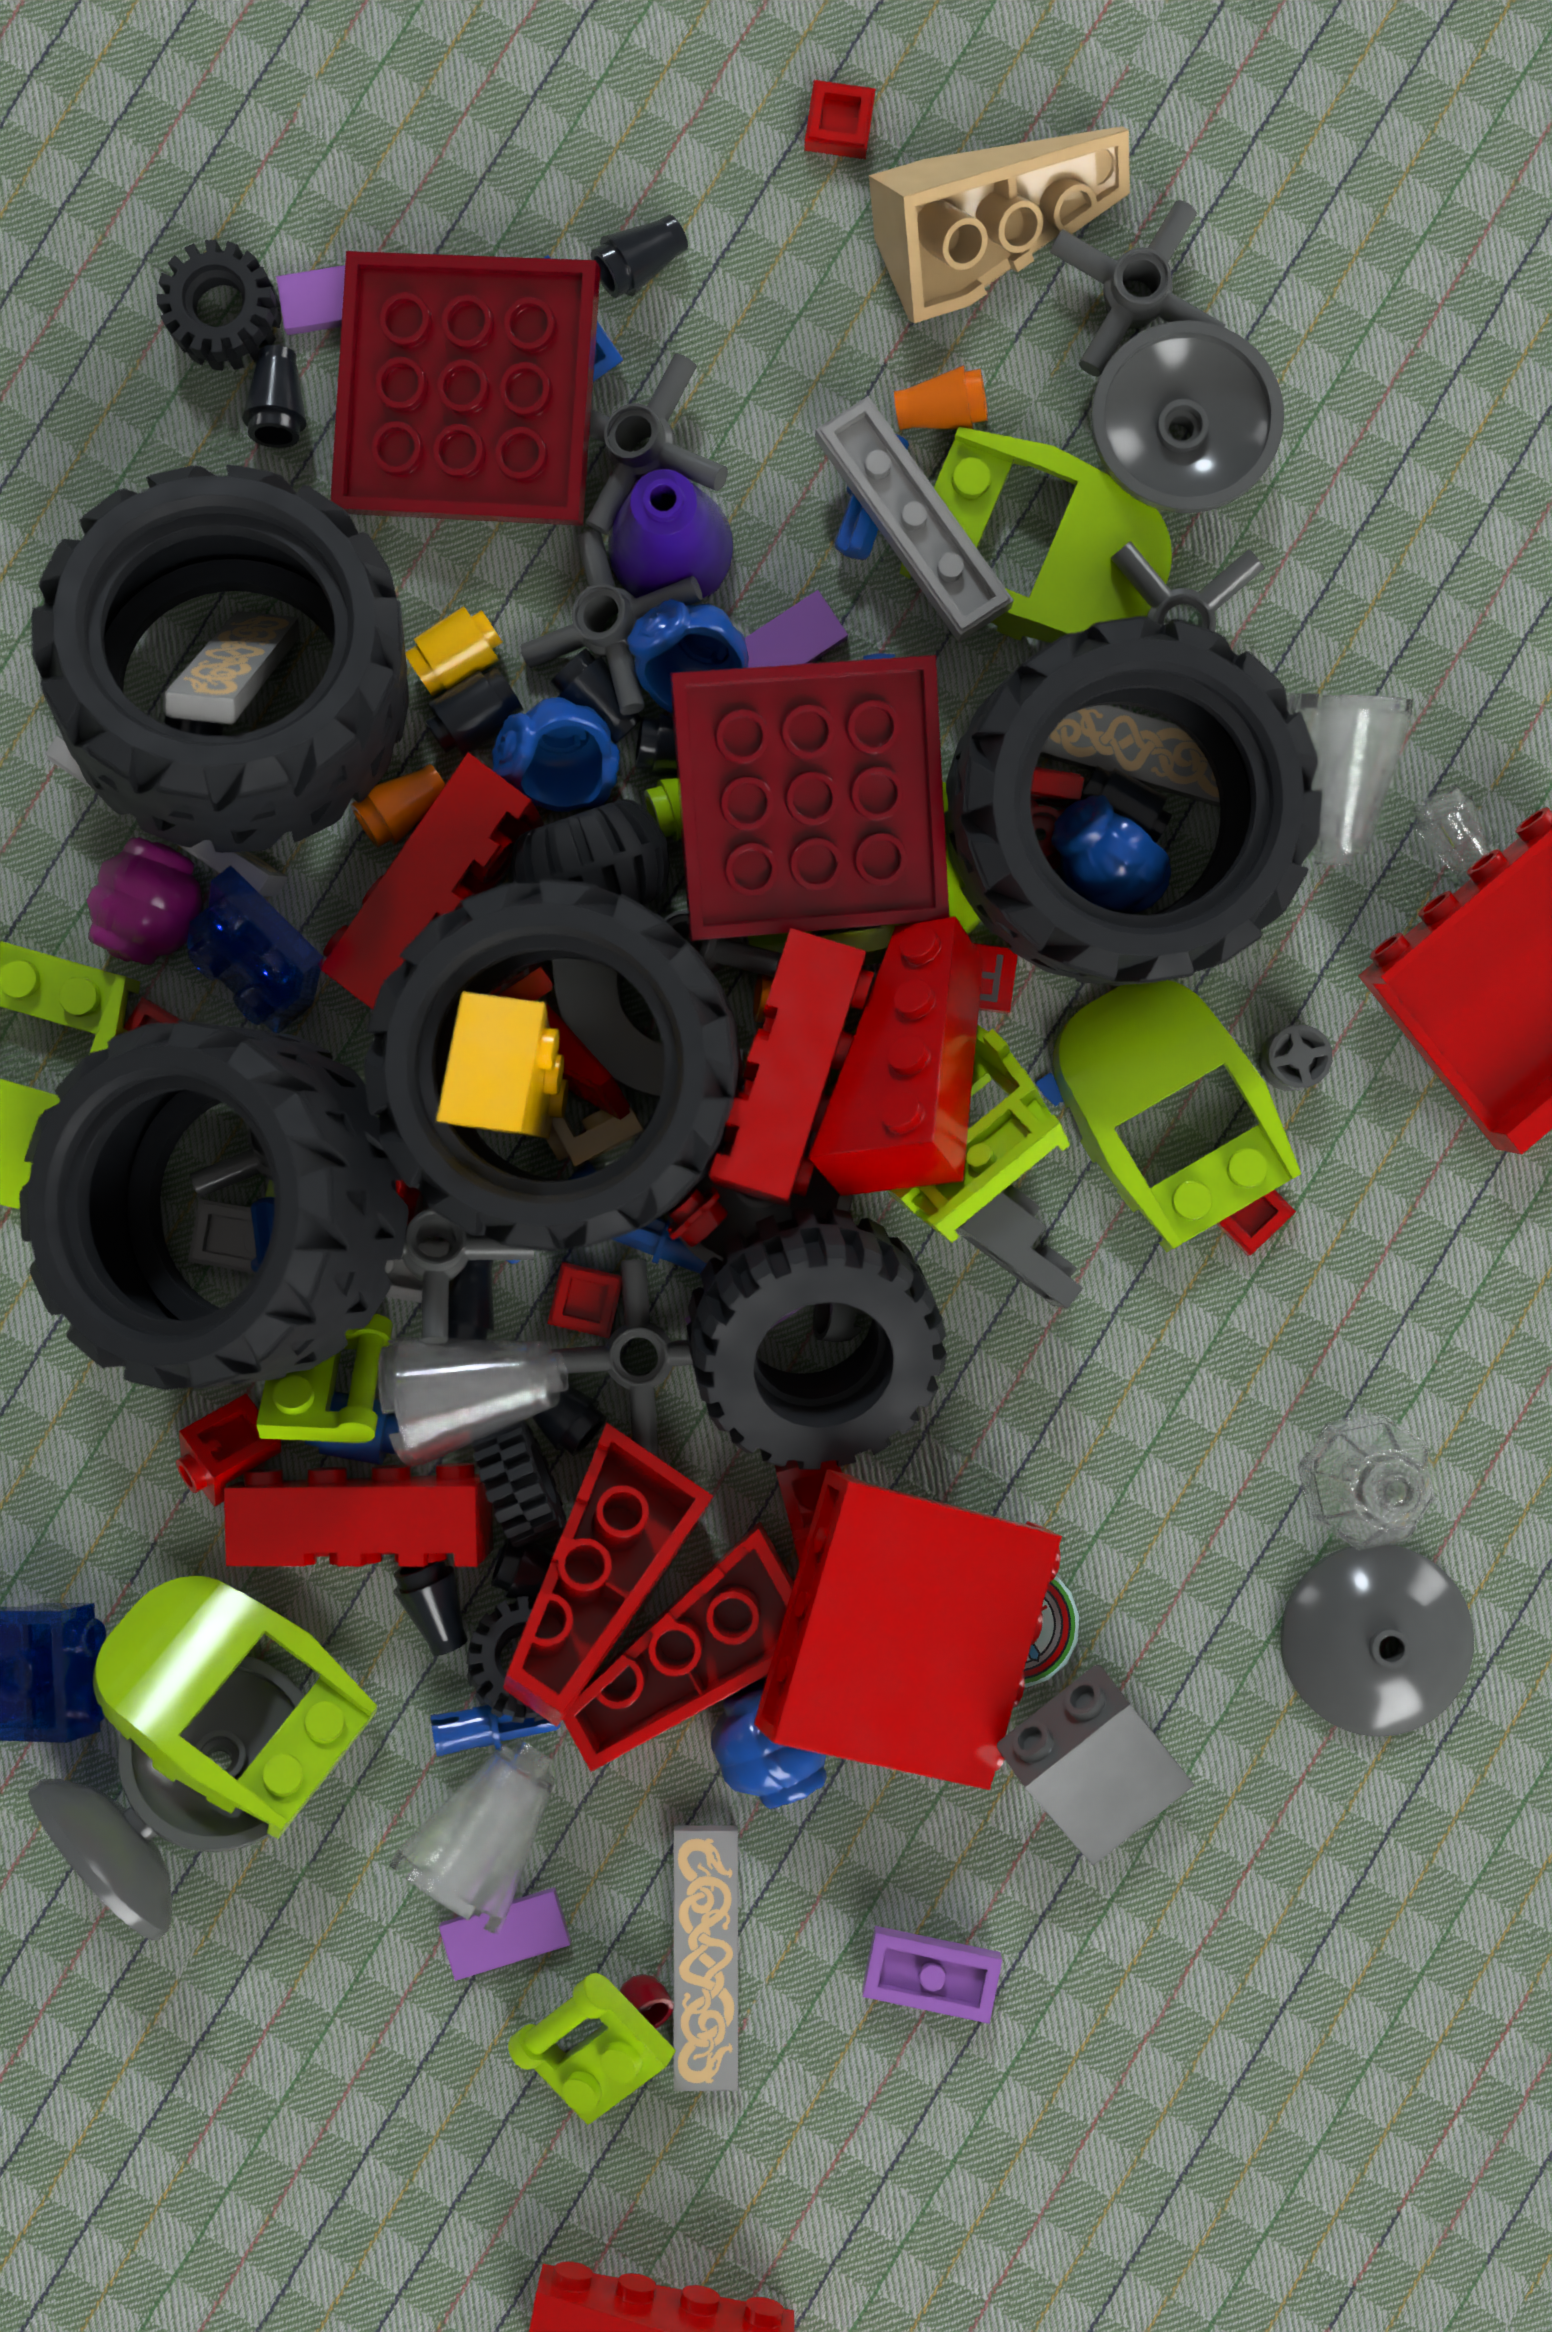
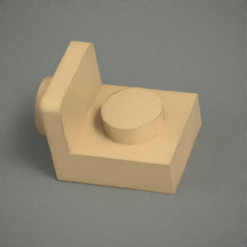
(601, 1135)

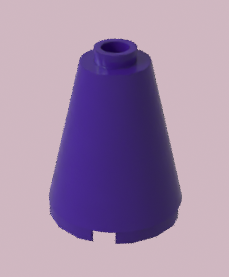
(669, 534)

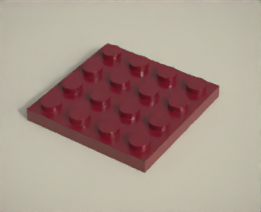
(465, 387)
(810, 796)

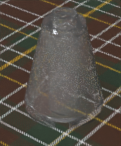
(1357, 755)
(463, 1390)
(482, 1836)

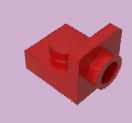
(223, 1448)

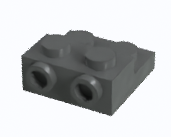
(1005, 1234)

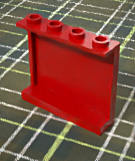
(1478, 988)
(907, 1633)

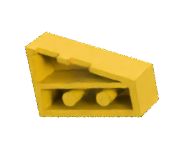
(504, 1068)

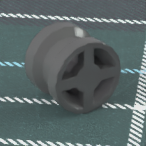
(1308, 1054)

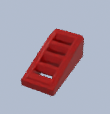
(585, 1073)

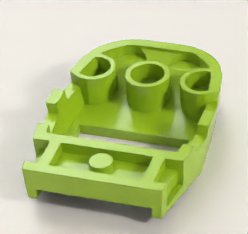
(1078, 576)
(64, 995)
(1134, 1053)
(998, 1145)
(178, 1653)

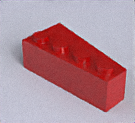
(450, 856)
(791, 1068)
(909, 1069)
(358, 1518)
(611, 1555)
(689, 1656)
(581, 2301)

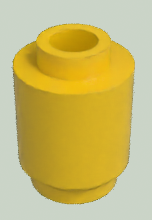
(454, 650)

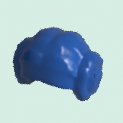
(683, 640)
(558, 755)
(1109, 857)
(754, 1763)

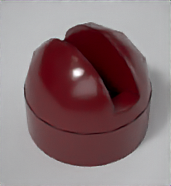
(648, 1998)

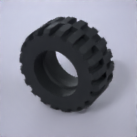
(831, 1410)

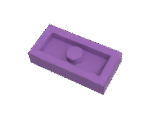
(932, 1974)

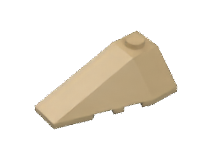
(976, 214)

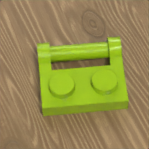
(301, 1402)
(604, 2064)

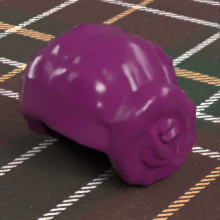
(144, 902)

